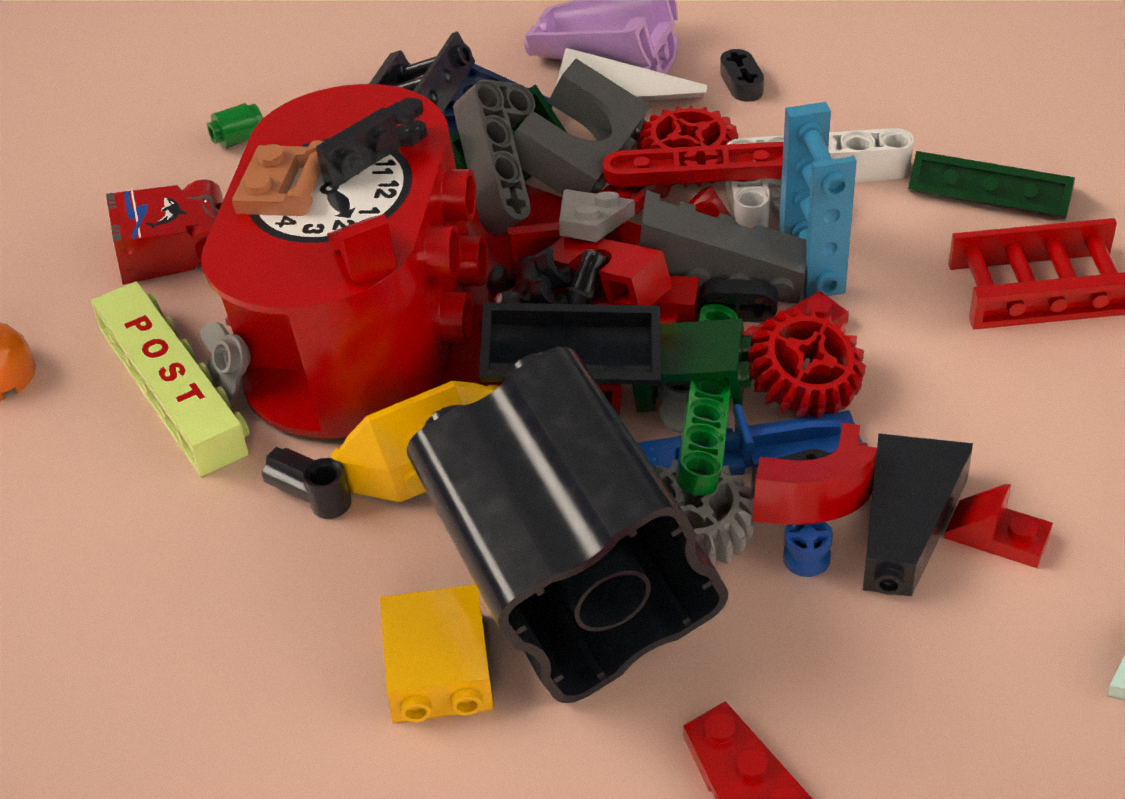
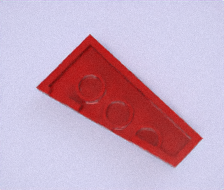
(736, 760)

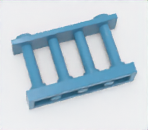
(817, 197)

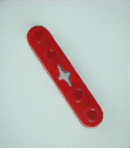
(681, 165)

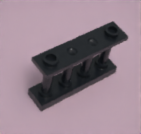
(439, 74)

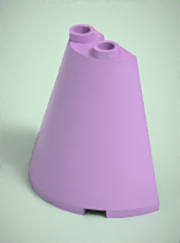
(613, 29)

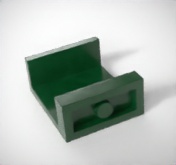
(701, 353)

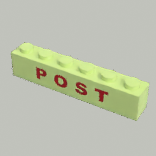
(171, 379)

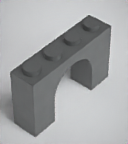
(597, 104)

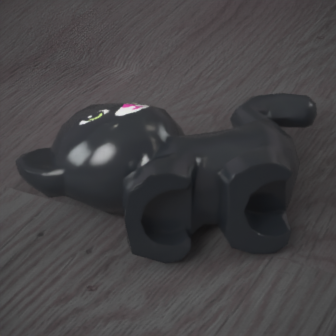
(532, 280)

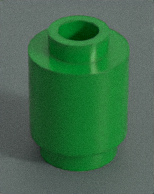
(233, 124)

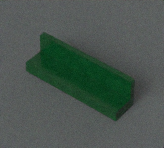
(991, 184)

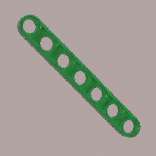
(707, 432)

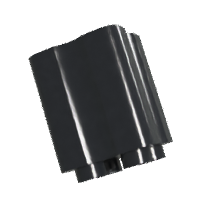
(565, 525)

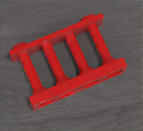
(1040, 300)

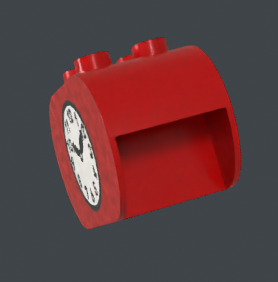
(315, 338)

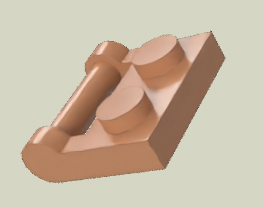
(269, 178)

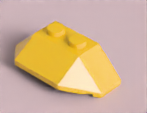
(376, 449)

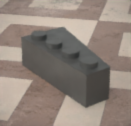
(722, 248)

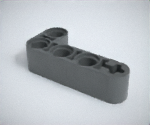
(489, 149)

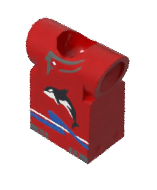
(162, 228)

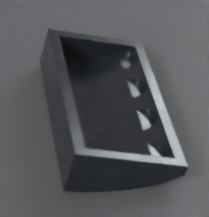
(612, 340)

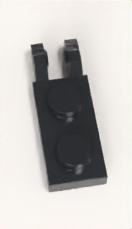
(370, 141)

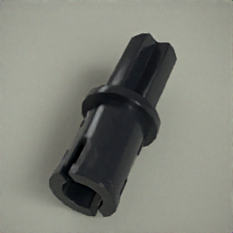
(586, 278)

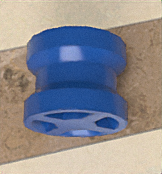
(816, 556)

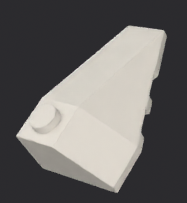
(640, 82)

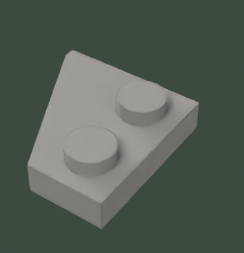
(593, 215)

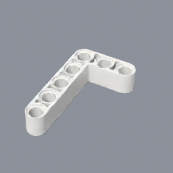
(879, 157)

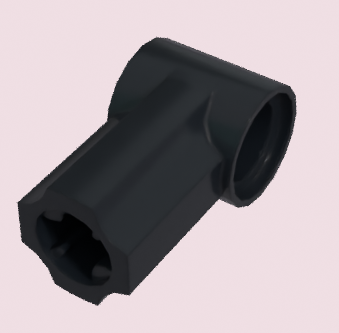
(314, 481)

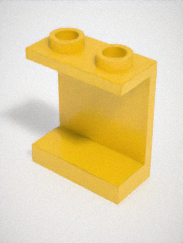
(435, 654)

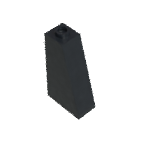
(910, 506)

